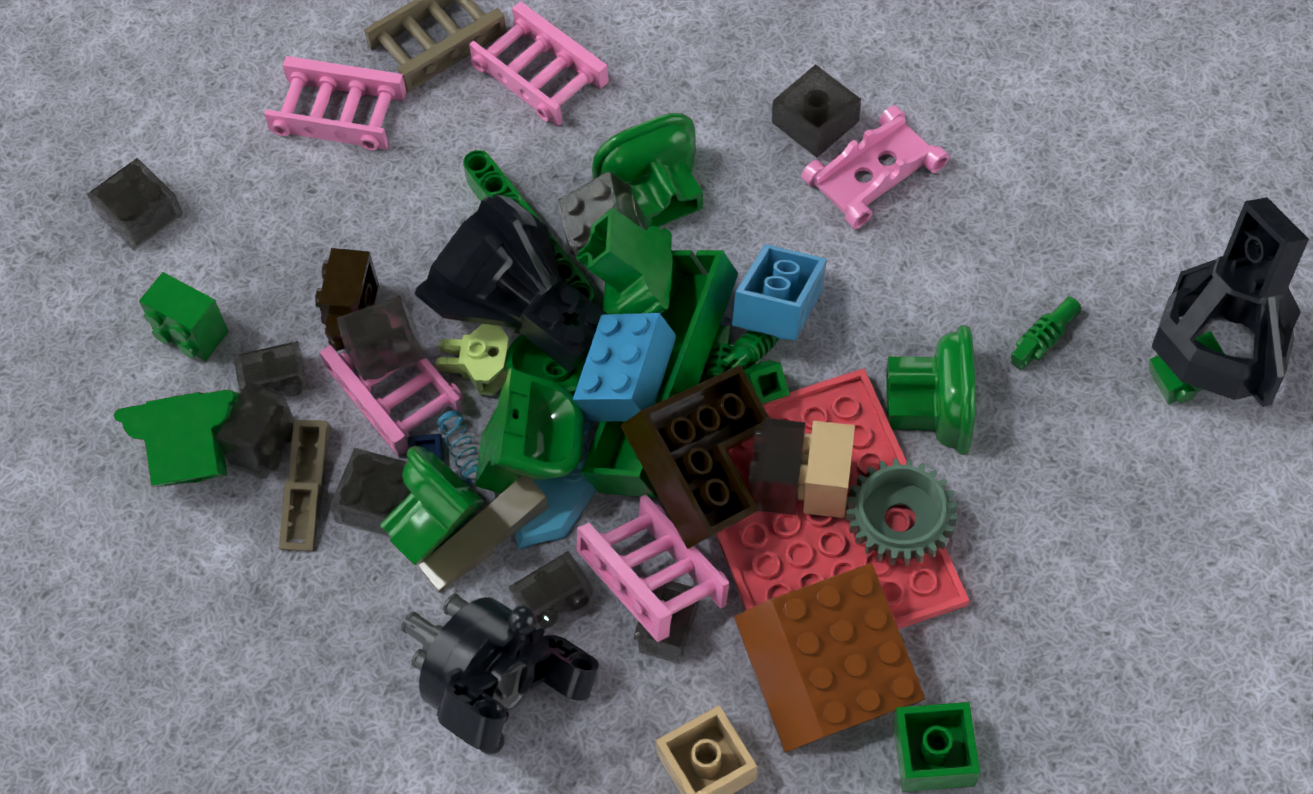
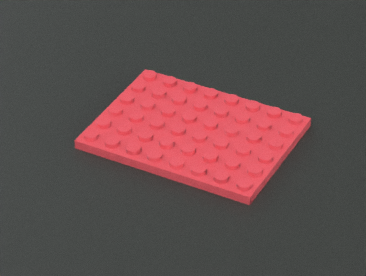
(786, 552)

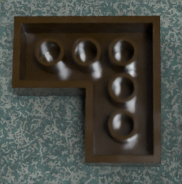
(686, 453)

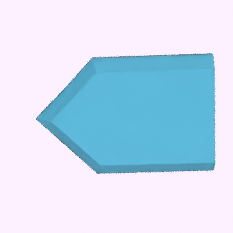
(565, 504)

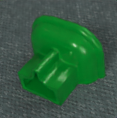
(657, 165)
(631, 263)
(936, 391)
(530, 434)
(181, 435)
(433, 508)

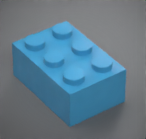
(779, 292)
(624, 366)

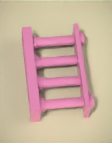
(546, 38)
(329, 78)
(378, 410)
(637, 592)

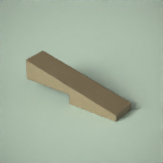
(304, 484)
(480, 536)

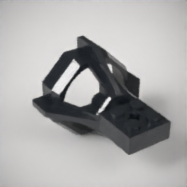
(507, 275)
(1245, 288)

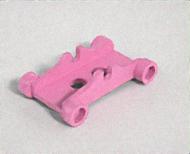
(893, 138)

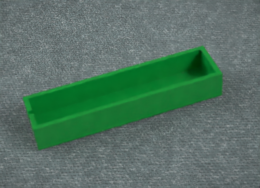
(694, 315)

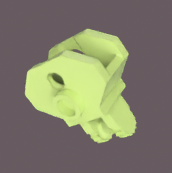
(480, 358)

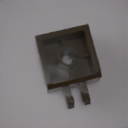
(347, 287)

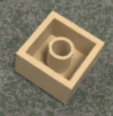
(826, 469)
(707, 756)

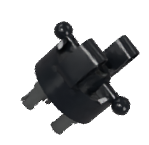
(488, 662)

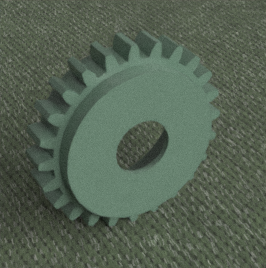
(905, 487)

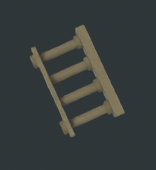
(439, 55)

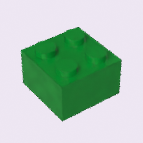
(183, 317)
(936, 747)

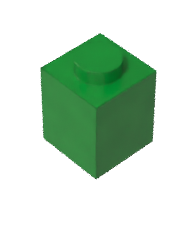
(767, 380)

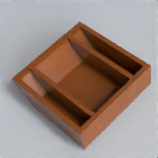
(828, 657)

